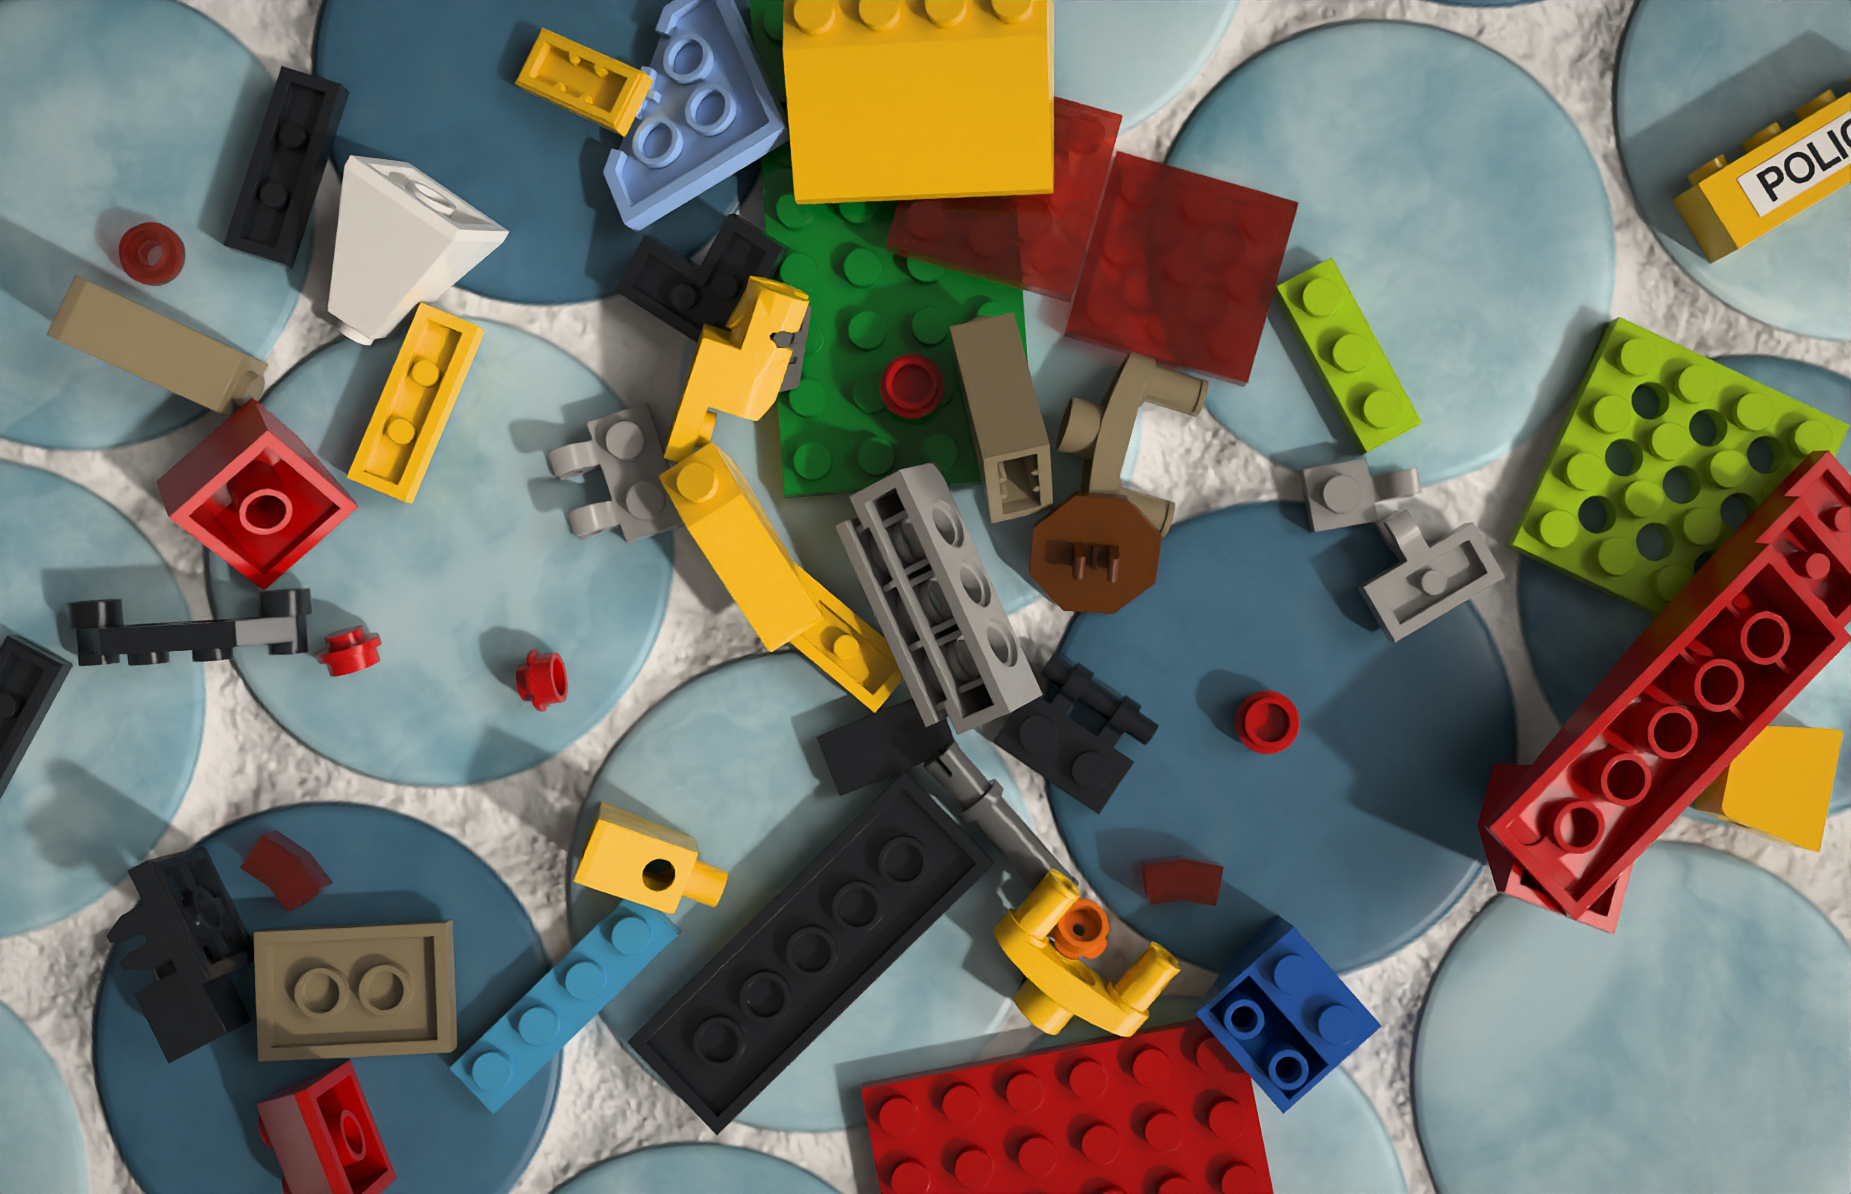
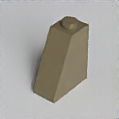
(156, 348)
(1003, 417)

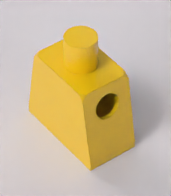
(1778, 785)
(622, 847)

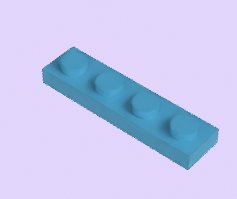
(563, 1002)

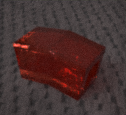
(286, 870)
(1181, 879)

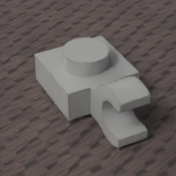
(1347, 495)

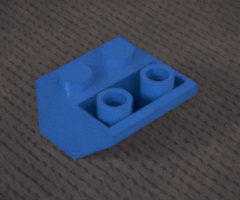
(1284, 1014)

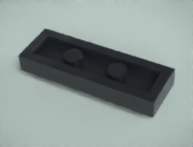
(286, 167)

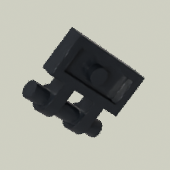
(1066, 751)

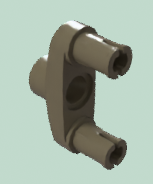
(1104, 431)

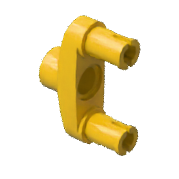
(1069, 987)

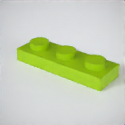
(1346, 356)

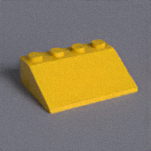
(919, 98)

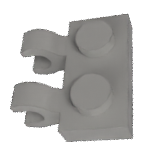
(631, 461)

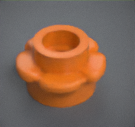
(1095, 925)

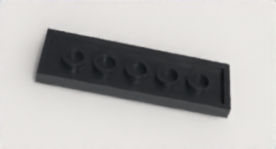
(811, 952)

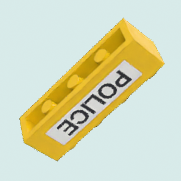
(1773, 179)

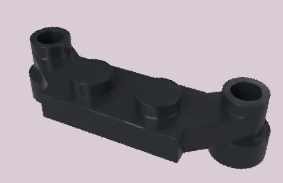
(104, 636)

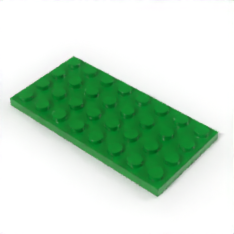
(862, 317)

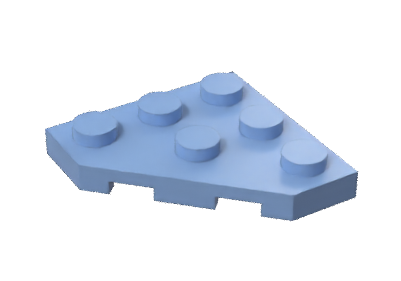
(701, 116)

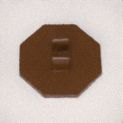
(1094, 552)

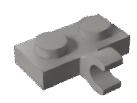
(1428, 576)

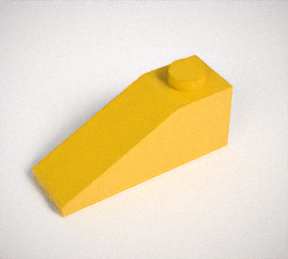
(741, 545)

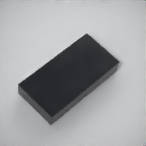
(881, 746)

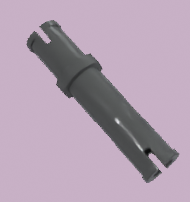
(984, 805)

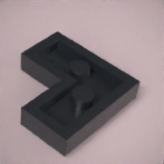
(696, 294)

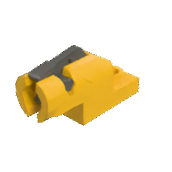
(742, 367)

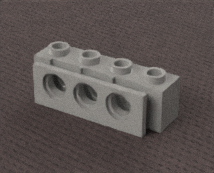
(900, 596)

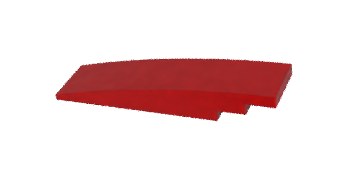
(1689, 691)

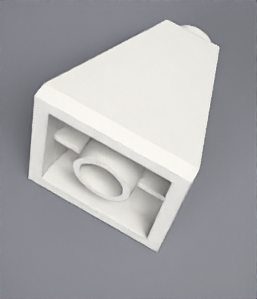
(399, 246)

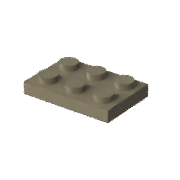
(355, 990)

